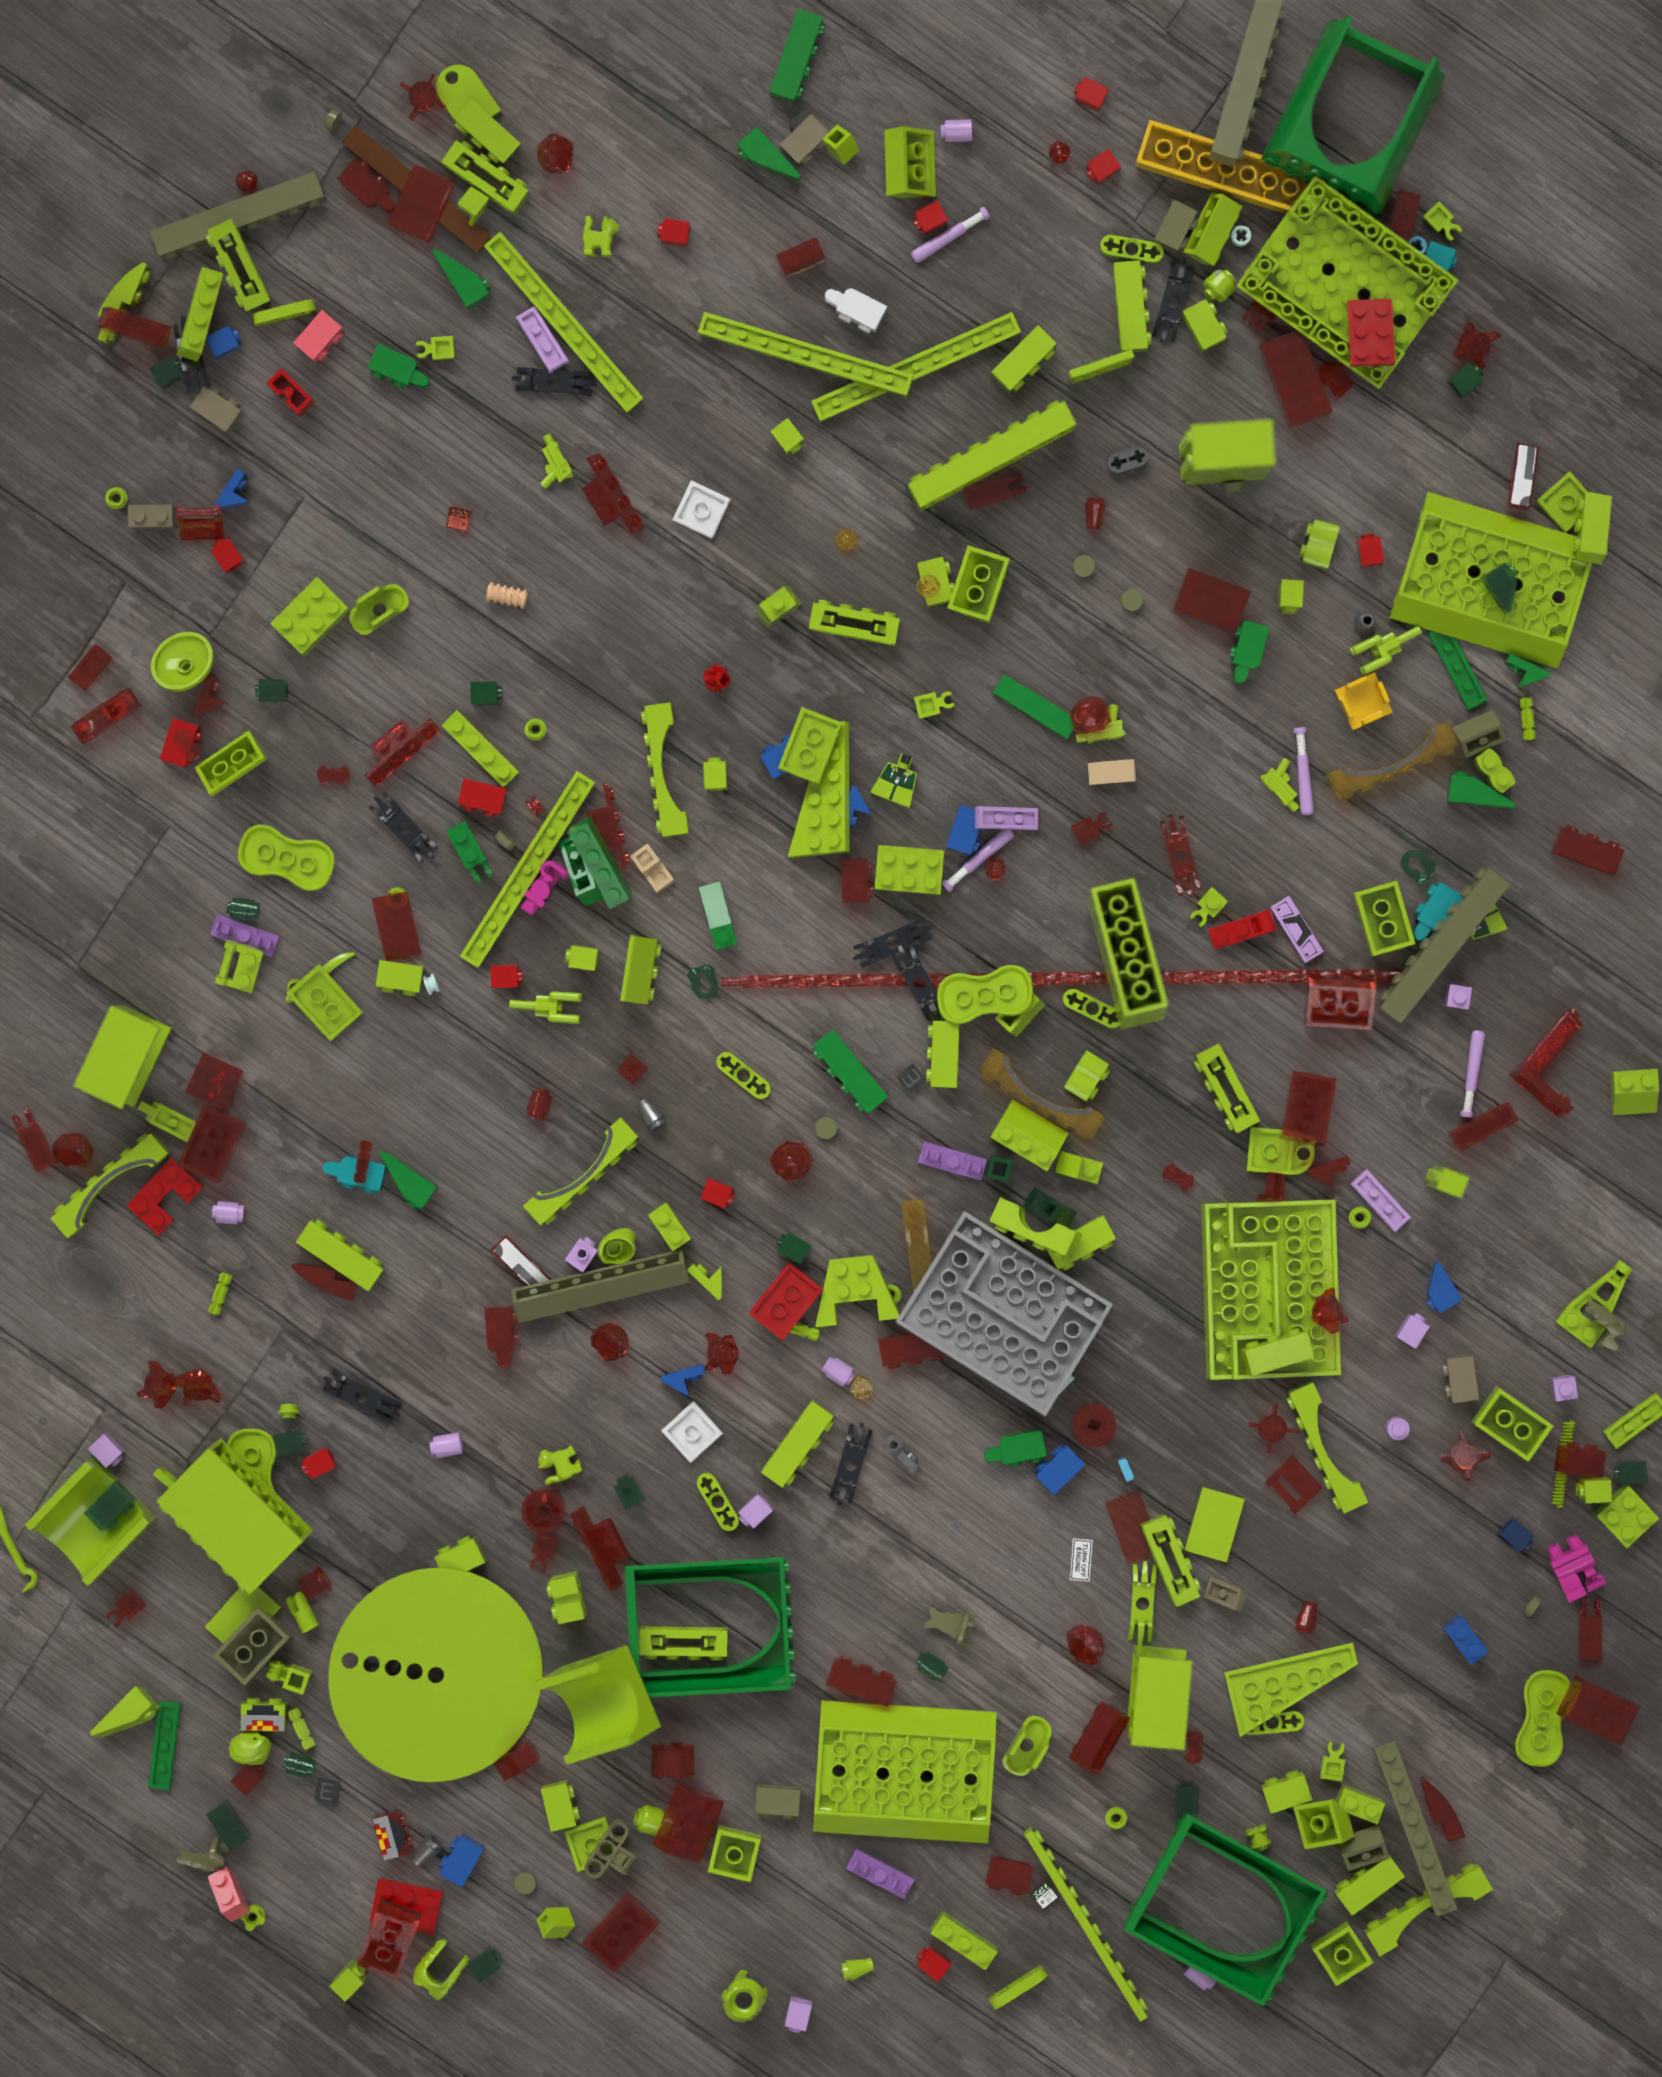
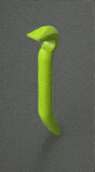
(15, 1553)

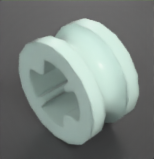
(1233, 236)
(431, 984)

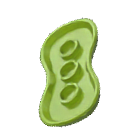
(302, 862)
(968, 996)
(256, 1449)
(1541, 1737)

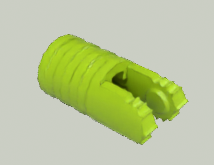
(302, 1612)

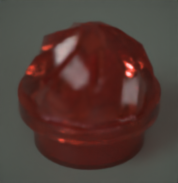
(1059, 152)
(246, 181)
(995, 868)

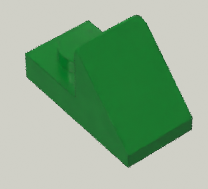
(1531, 672)

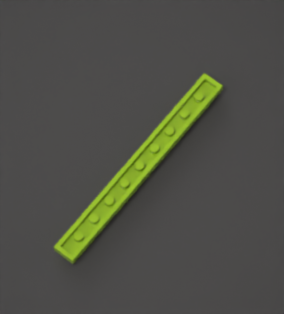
(563, 322)
(805, 354)
(921, 364)
(527, 869)
(1092, 1931)

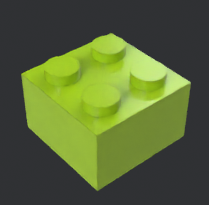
(1626, 1516)
(734, 1853)
(1341, 1953)

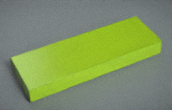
(1634, 1421)

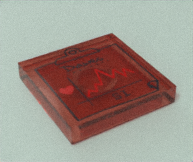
(214, 1081)

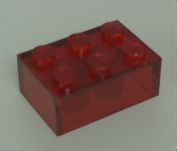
(1211, 601)
(1339, 1002)
(1308, 1108)
(212, 1143)
(1598, 1710)
(688, 1823)
(621, 1931)
(389, 1938)

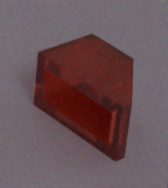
(517, 1760)

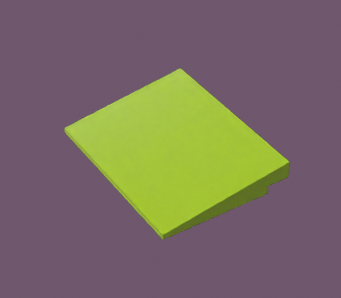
(1262, 1280)

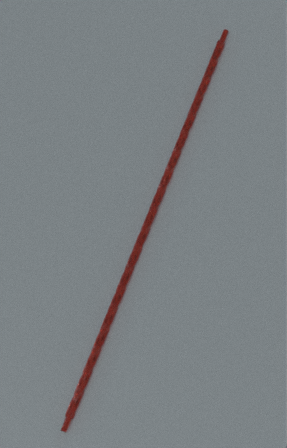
(1058, 978)

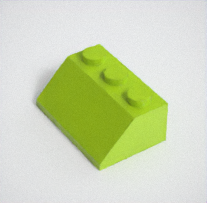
(910, 162)
(979, 584)
(231, 763)
(640, 970)
(1029, 1135)

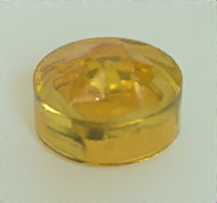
(846, 540)
(928, 586)
(861, 1388)

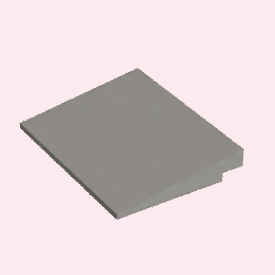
(1004, 1313)

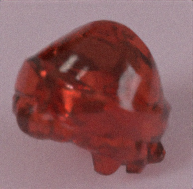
(555, 154)
(1090, 715)
(73, 1150)
(791, 1160)
(610, 1341)
(1085, 1644)

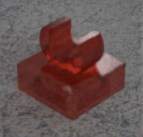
(632, 1068)

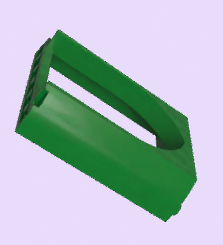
(1293, 142)
(763, 1671)
(1247, 1973)

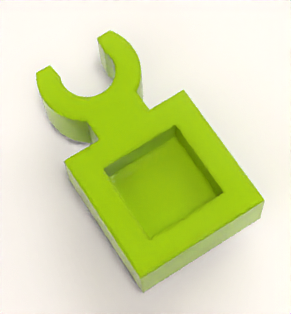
(1439, 219)
(440, 348)
(929, 704)
(1210, 904)
(1333, 1766)

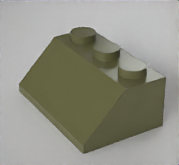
(253, 1645)

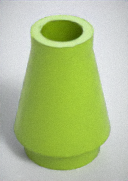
(856, 1968)

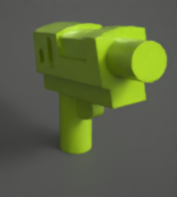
(558, 465)
(1112, 731)
(1276, 782)

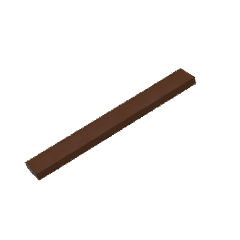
(398, 174)

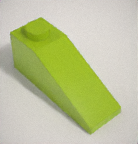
(131, 1711)

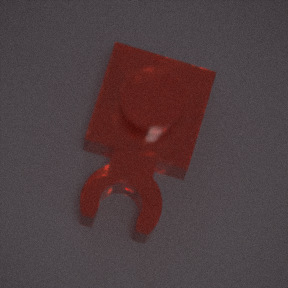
(1088, 829)
(544, 1548)
(128, 1606)

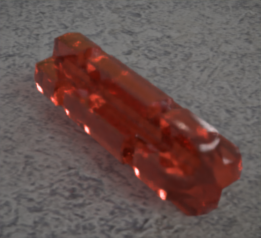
(362, 1161)

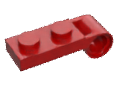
(1242, 929)

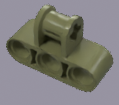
(615, 1857)

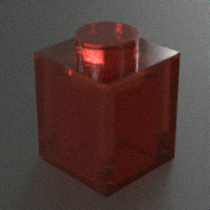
(248, 1777)

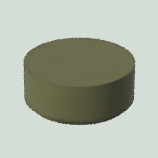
(333, 120)
(1232, 487)
(1083, 566)
(1132, 600)
(505, 840)
(825, 1127)
(1531, 1606)
(525, 1882)

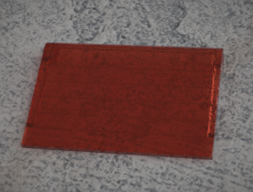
(421, 203)

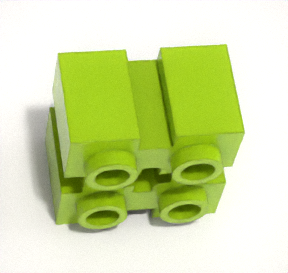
(567, 1597)

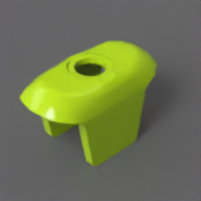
(362, 615)
(1022, 1762)

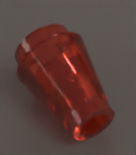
(1094, 512)
(1307, 1618)

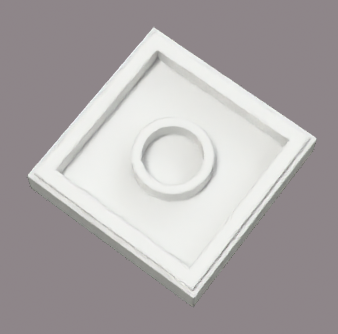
(701, 509)
(692, 1431)

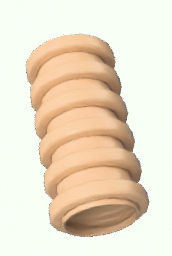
(506, 595)

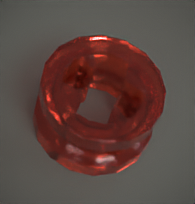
(535, 806)

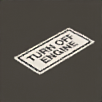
(1081, 1559)

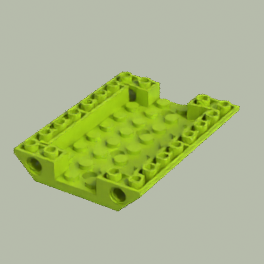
(1363, 257)
(1461, 607)
(905, 1743)

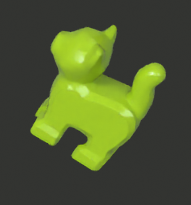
(599, 240)
(562, 1463)

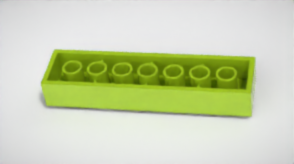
(991, 456)

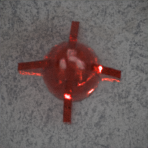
(423, 97)
(1475, 344)
(1328, 1312)
(721, 1353)
(158, 1385)
(197, 1386)
(1272, 1427)
(1464, 1457)

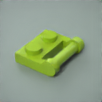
(246, 969)

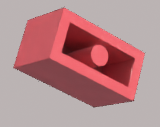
(319, 337)
(228, 1894)

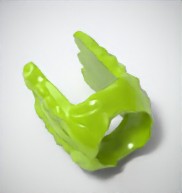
(424, 1978)
(743, 1984)

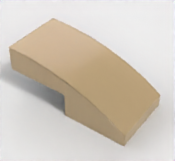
(1112, 772)
(652, 868)

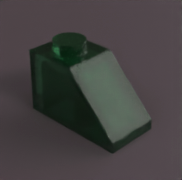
(1502, 585)
(1049, 1208)

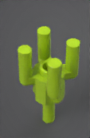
(1383, 648)
(550, 1006)

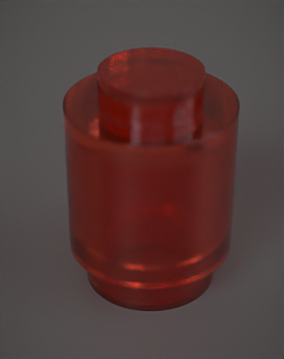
(539, 1103)

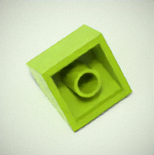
(1634, 1091)
(1323, 1823)

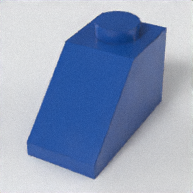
(1441, 1290)

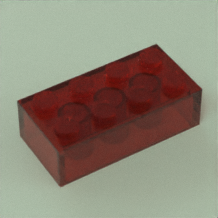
(1295, 379)

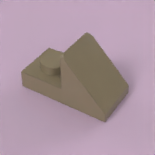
(1225, 1593)

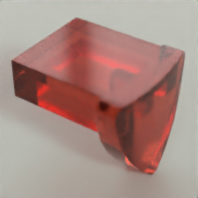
(1335, 378)
(1274, 1187)
(315, 1583)

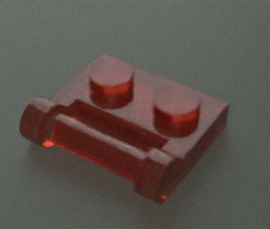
(200, 528)
(1299, 1479)

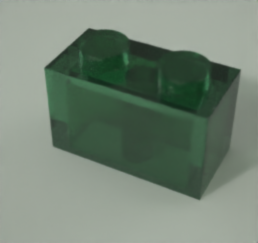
(111, 1506)
(228, 1825)

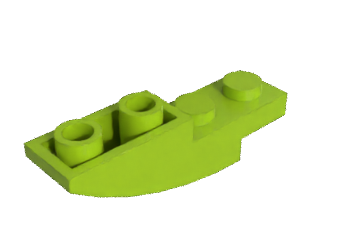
(124, 293)

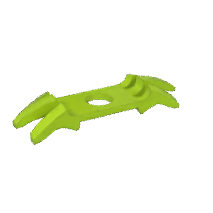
(1139, 1590)

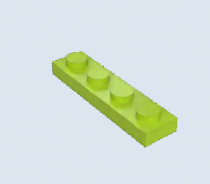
(480, 748)

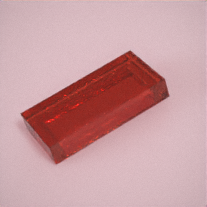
(90, 667)

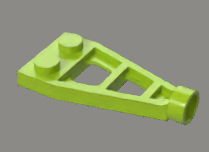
(1578, 1324)

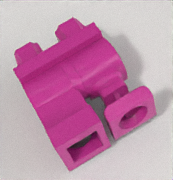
(543, 887)
(1571, 1562)

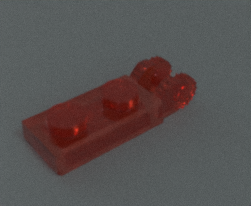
(992, 492)
(34, 1142)
(1590, 1632)

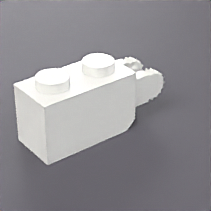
(857, 308)

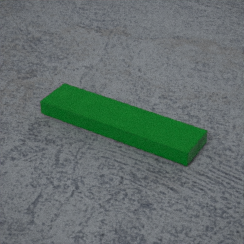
(1458, 669)
(1034, 706)
(164, 1745)

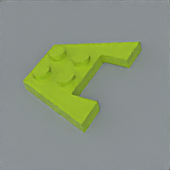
(852, 1281)

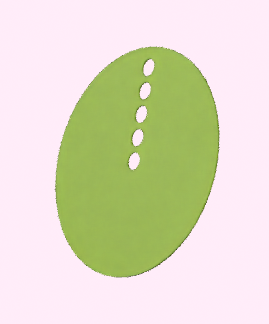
(487, 1685)

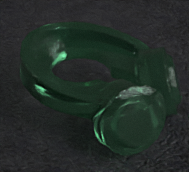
(1429, 865)
(708, 971)

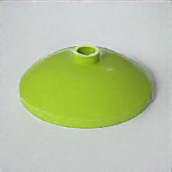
(178, 654)

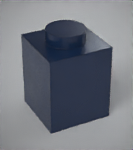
(1516, 1535)

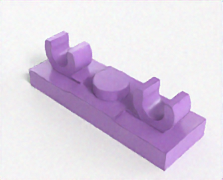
(239, 932)
(952, 1160)
(880, 1873)

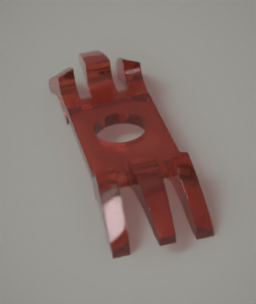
(1177, 842)

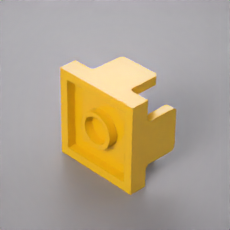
(1363, 701)

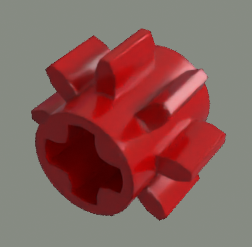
(716, 678)

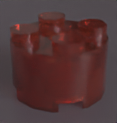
(1086, 1434)
(533, 1517)
(673, 1760)

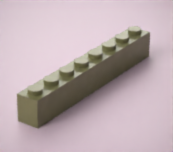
(1245, 82)
(246, 213)
(1443, 943)
(600, 1286)
(1415, 1828)

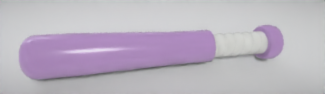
(946, 237)
(1305, 789)
(982, 855)
(1474, 1061)

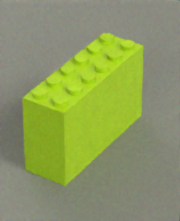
(1227, 452)
(1127, 954)
(234, 1516)

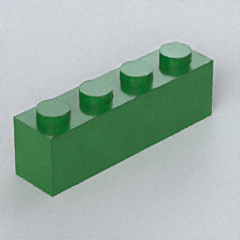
(796, 56)
(600, 862)
(850, 1071)

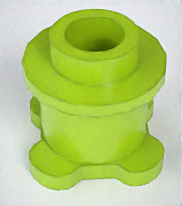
(1258, 1837)
(253, 1922)

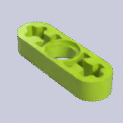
(1146, 257)
(284, 312)
(1080, 995)
(727, 1069)
(721, 1518)
(1289, 1727)
(1017, 1987)

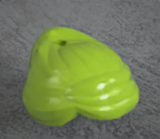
(617, 1251)
(250, 1748)

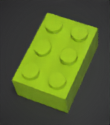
(310, 616)
(909, 870)
(1383, 918)
(1512, 1423)

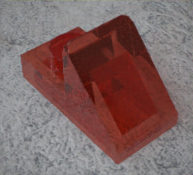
(206, 702)
(1322, 1171)

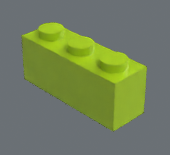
(485, 132)
(1212, 229)
(1024, 359)
(1592, 528)
(943, 1054)
(1094, 1235)
(1276, 1352)
(1368, 1884)
(964, 1940)

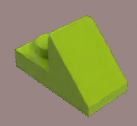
(1079, 1167)
(712, 1284)

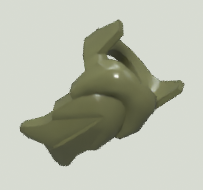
(1614, 1326)
(957, 1624)
(209, 1862)

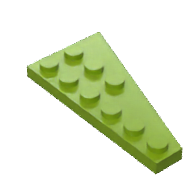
(825, 808)
(1273, 1686)

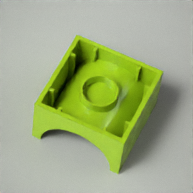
(122, 1056)
(68, 1527)
(1159, 1697)
(605, 1702)

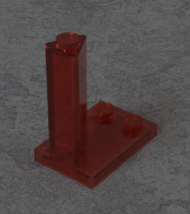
(1538, 1059)

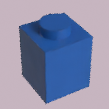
(224, 342)

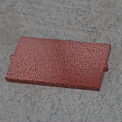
(396, 925)
(1127, 1515)

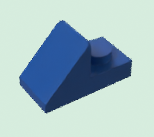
(228, 497)
(856, 803)
(677, 1378)

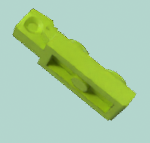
(168, 1119)

